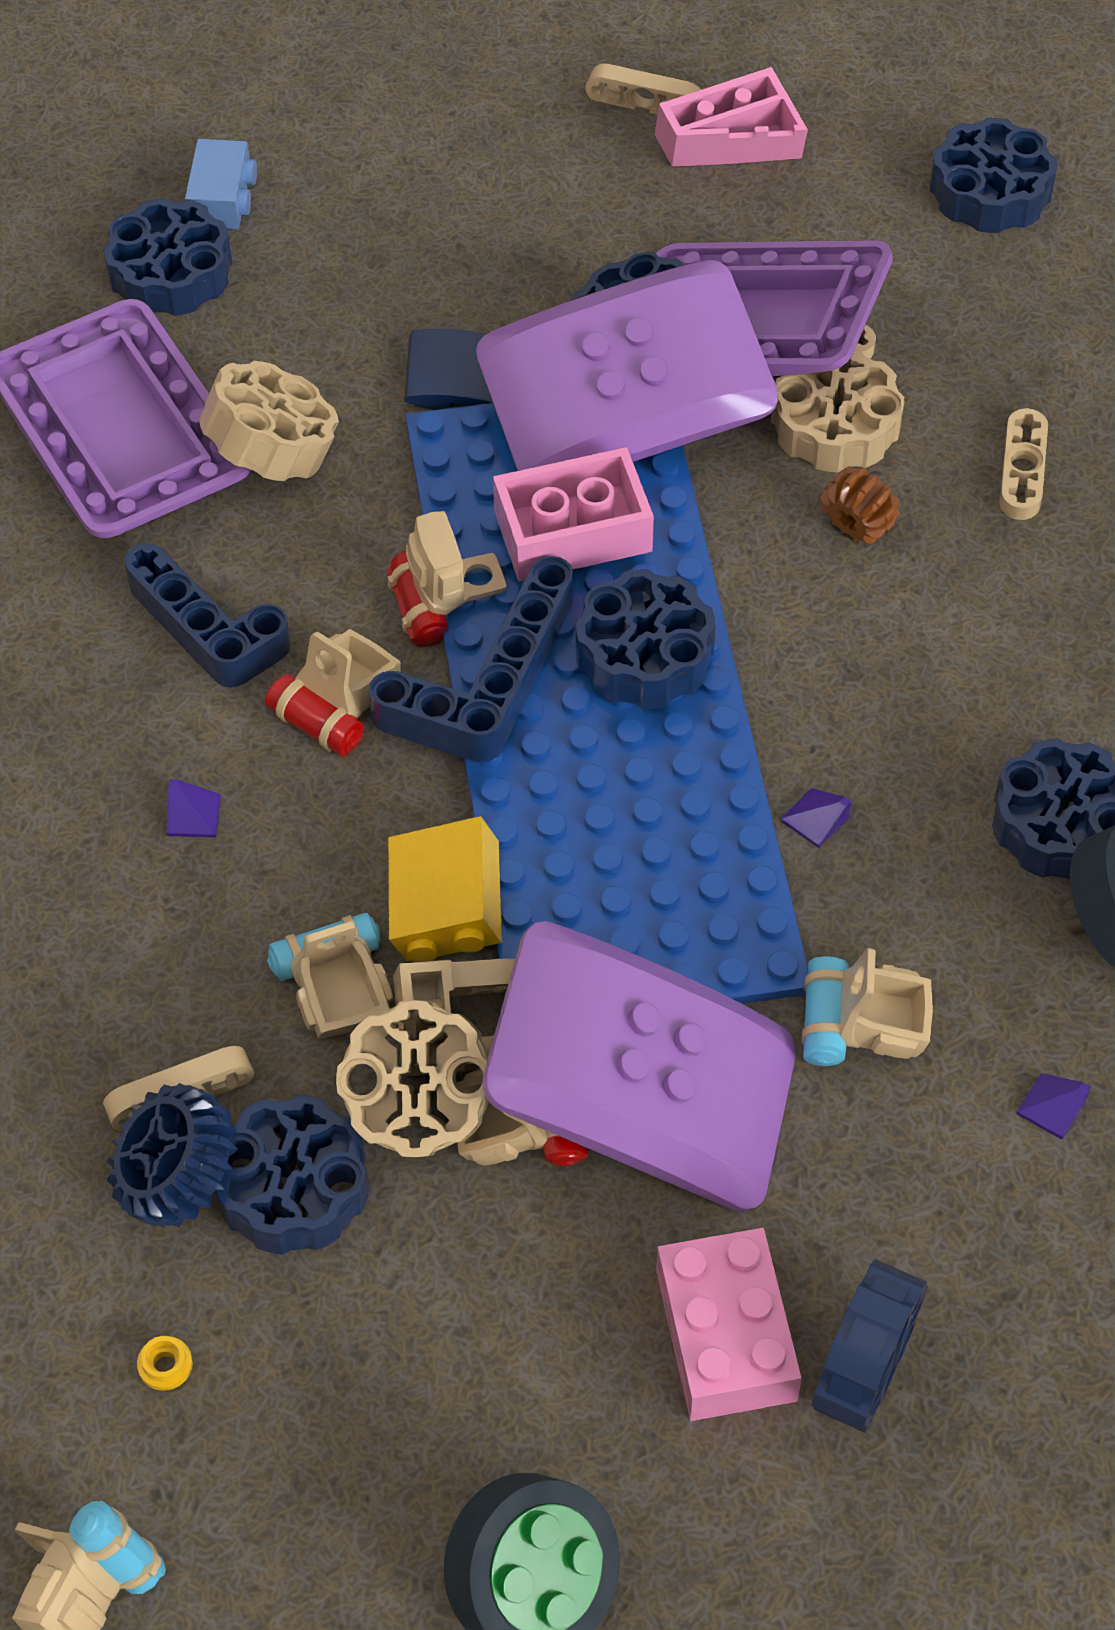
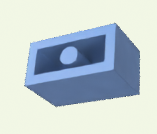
(221, 179)

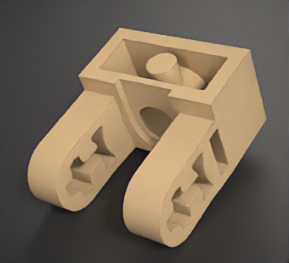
(444, 979)

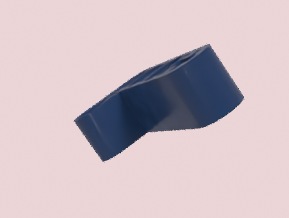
(224, 648)

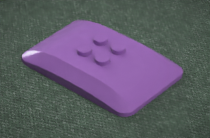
(800, 295)
(628, 369)
(114, 418)
(641, 1065)

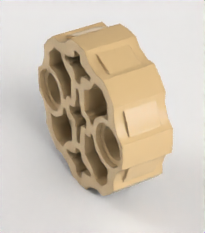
(268, 420)
(858, 433)
(373, 1110)

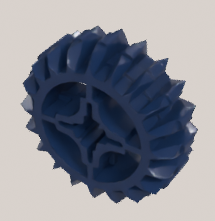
(171, 1155)

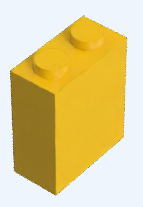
(444, 890)

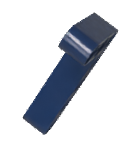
(525, 634)

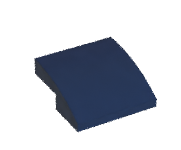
(444, 369)

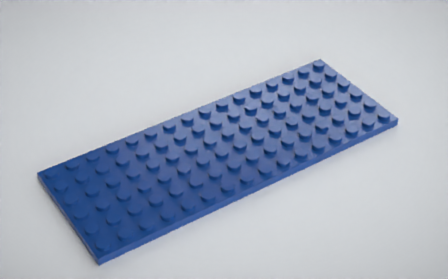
(607, 810)

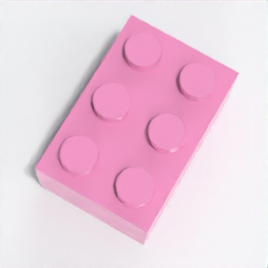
(574, 510)
(727, 1324)

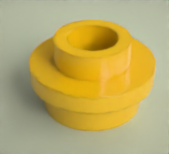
(164, 1347)

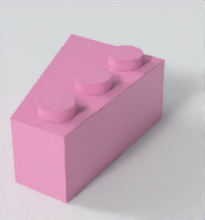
(732, 123)

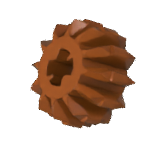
(860, 505)

